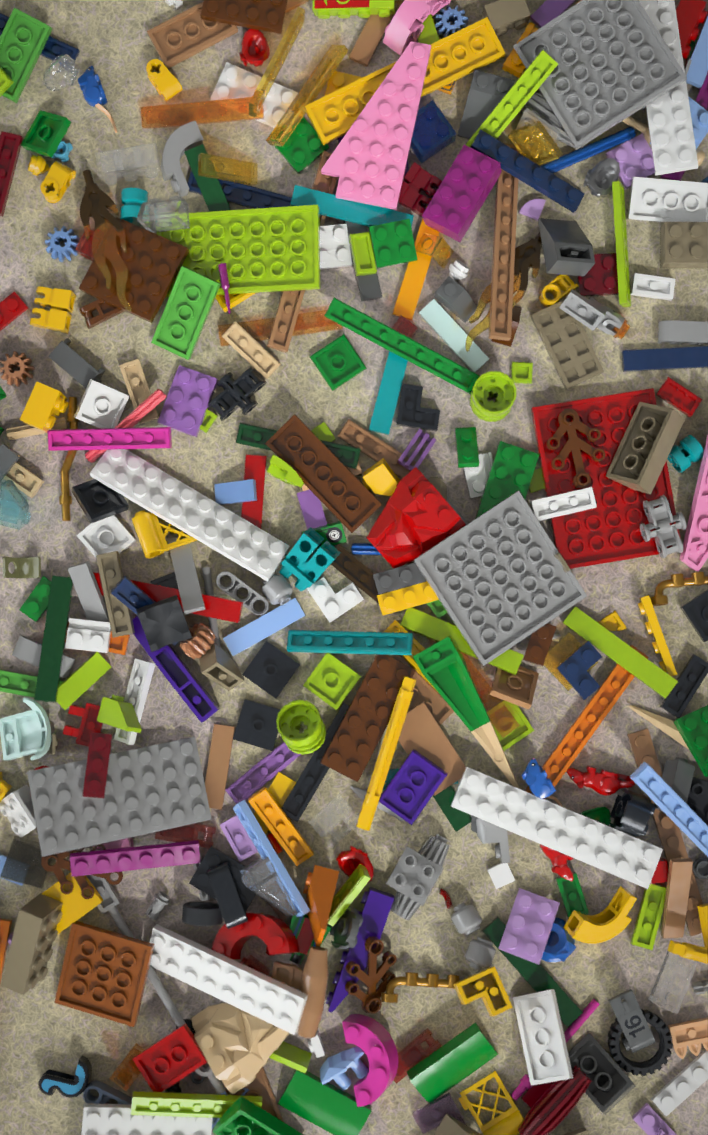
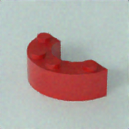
(267, 927)

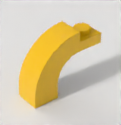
(605, 924)

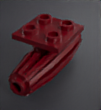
(552, 1103)

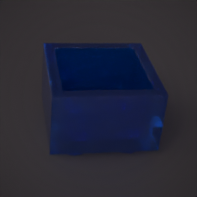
(431, 132)

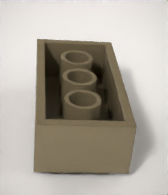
(684, 245)
(32, 944)

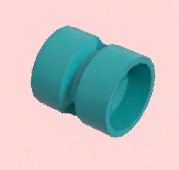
(132, 200)
(687, 452)

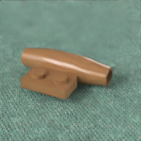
(309, 981)

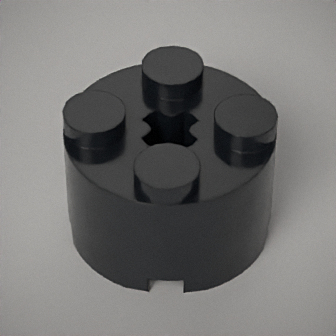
(632, 813)

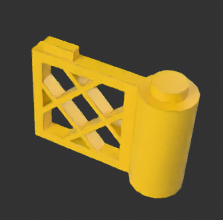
(152, 537)
(503, 1124)

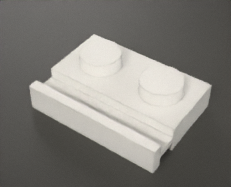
(477, 476)
(88, 635)

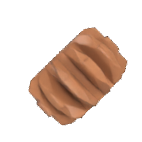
(16, 376)
(200, 642)

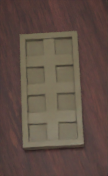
(567, 345)

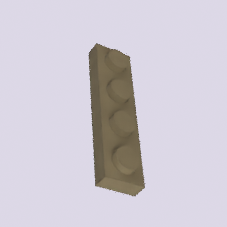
(118, 613)

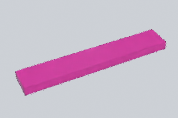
(109, 438)

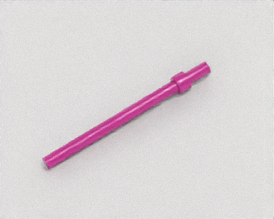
(571, 1030)

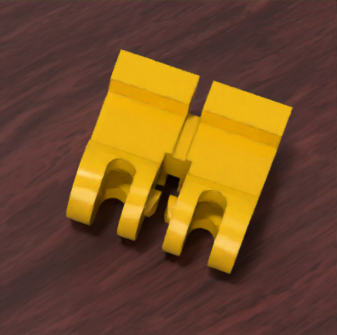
(57, 318)

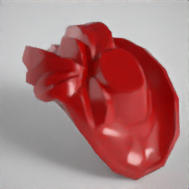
(254, 48)
(350, 859)

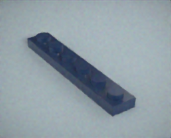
(528, 171)

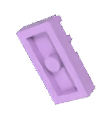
(651, 1122)

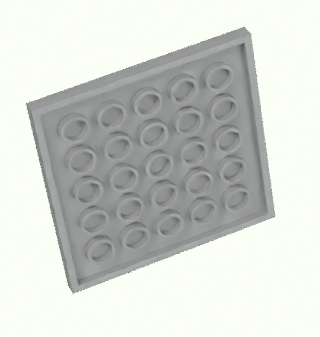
(606, 65)
(499, 578)

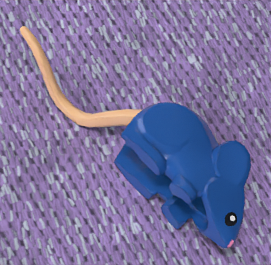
(93, 91)
(538, 781)

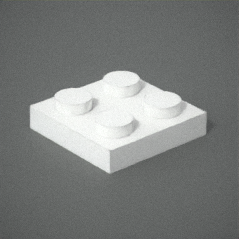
(334, 247)
(101, 405)
(106, 536)

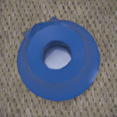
(559, 944)

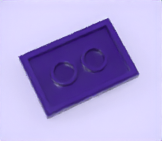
(412, 786)

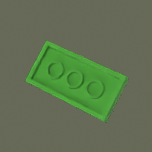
(20, 49)
(185, 312)

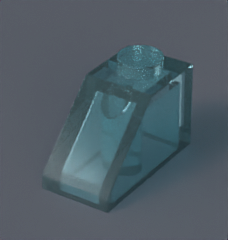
(13, 507)

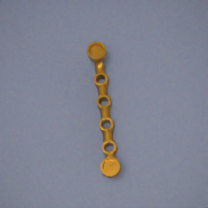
(677, 580)
(412, 979)

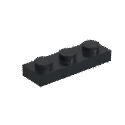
(687, 685)

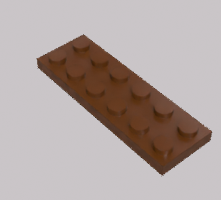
(324, 473)
(366, 717)

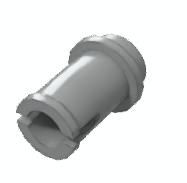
(161, 899)

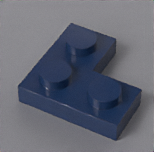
(575, 670)

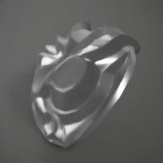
(601, 177)

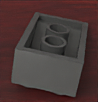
(483, 97)
(608, 1080)

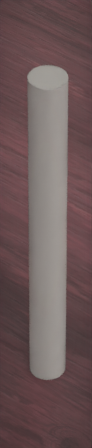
(209, 591)

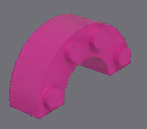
(381, 1054)

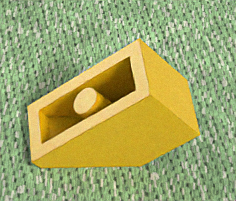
(380, 478)

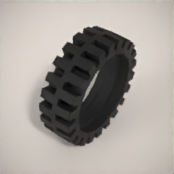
(645, 1066)

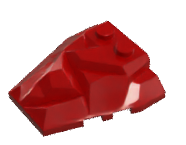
(413, 521)

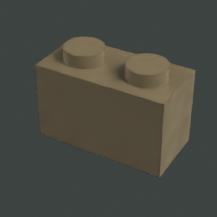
(507, 15)

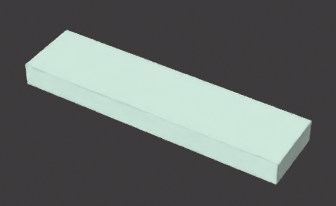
(453, 335)

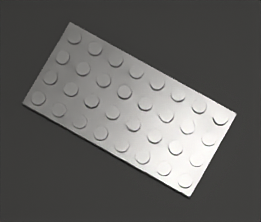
(144, 794)

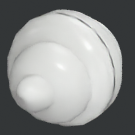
(458, 270)

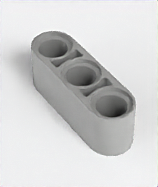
(683, 332)
(237, 584)
(31, 651)

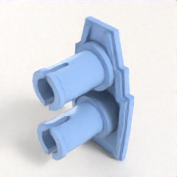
(336, 1065)

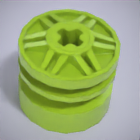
(494, 385)
(301, 727)

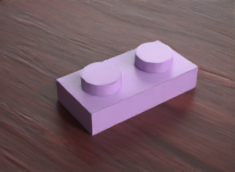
(238, 838)

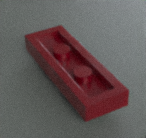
(97, 765)

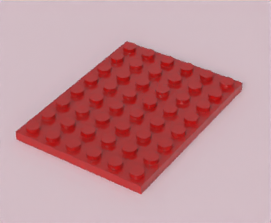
(613, 527)

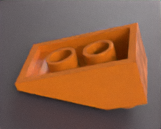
(320, 892)

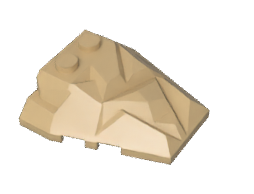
(235, 1043)

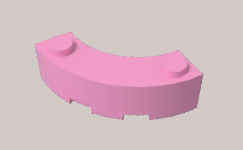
(408, 22)

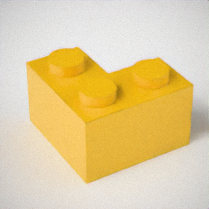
(43, 406)
(485, 985)

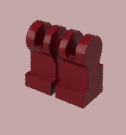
(415, 181)

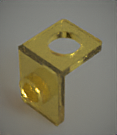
(438, 250)

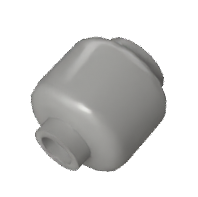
(277, 590)
(466, 919)
(480, 953)

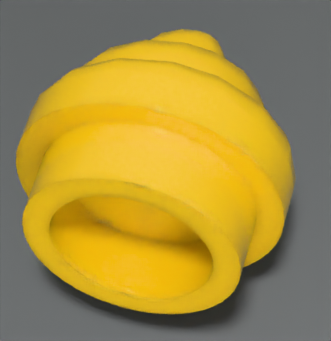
(38, 165)

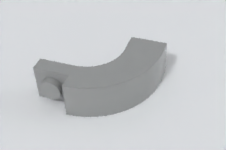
(181, 140)

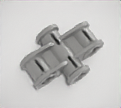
(665, 533)

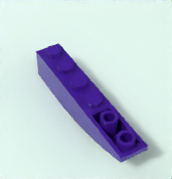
(179, 676)
(375, 914)

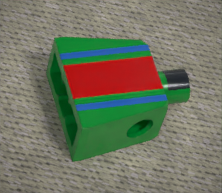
(303, 933)

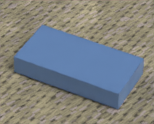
(235, 492)

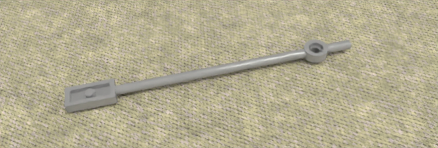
(109, 904)

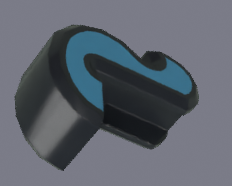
(65, 1083)

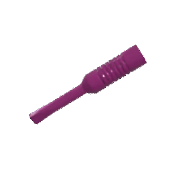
(224, 283)

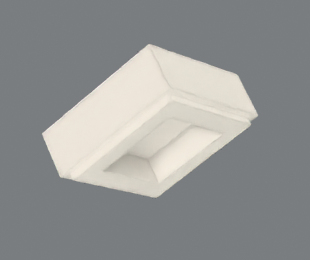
(500, 875)

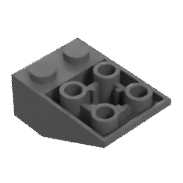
(565, 247)

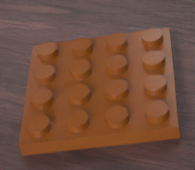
(104, 973)

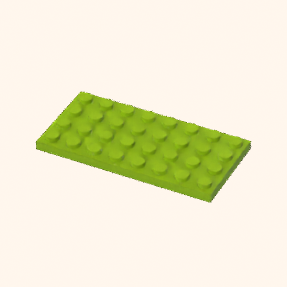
(260, 246)

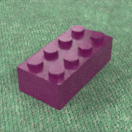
(462, 193)

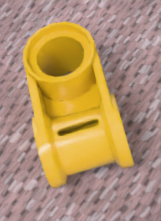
(164, 81)
(58, 179)
(559, 287)

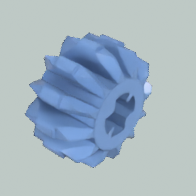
(447, 15)
(54, 246)

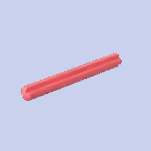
(132, 419)

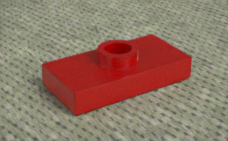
(679, 397)

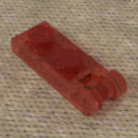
(188, 833)
(415, 1053)

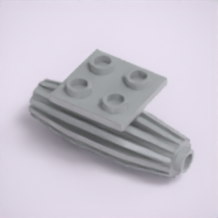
(538, 110)
(417, 875)

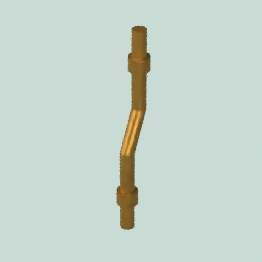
(65, 498)

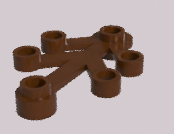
(574, 445)
(82, 882)
(371, 1001)

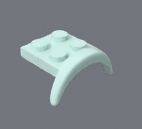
(26, 733)

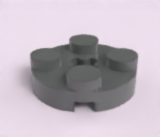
(346, 929)

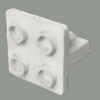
(19, 811)

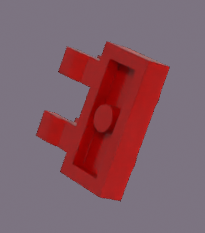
(88, 724)

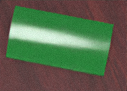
(451, 1063)
(324, 1104)
(249, 1119)

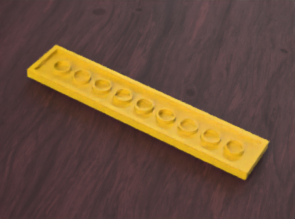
(448, 61)

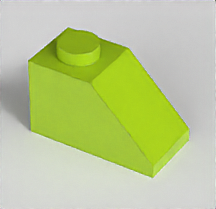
(119, 714)

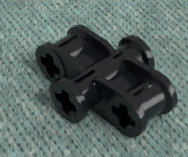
(243, 389)

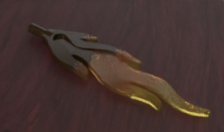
(95, 205)
(526, 257)

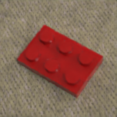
(170, 1059)

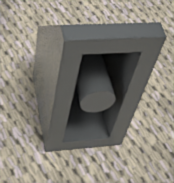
(456, 299)

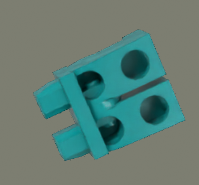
(304, 566)

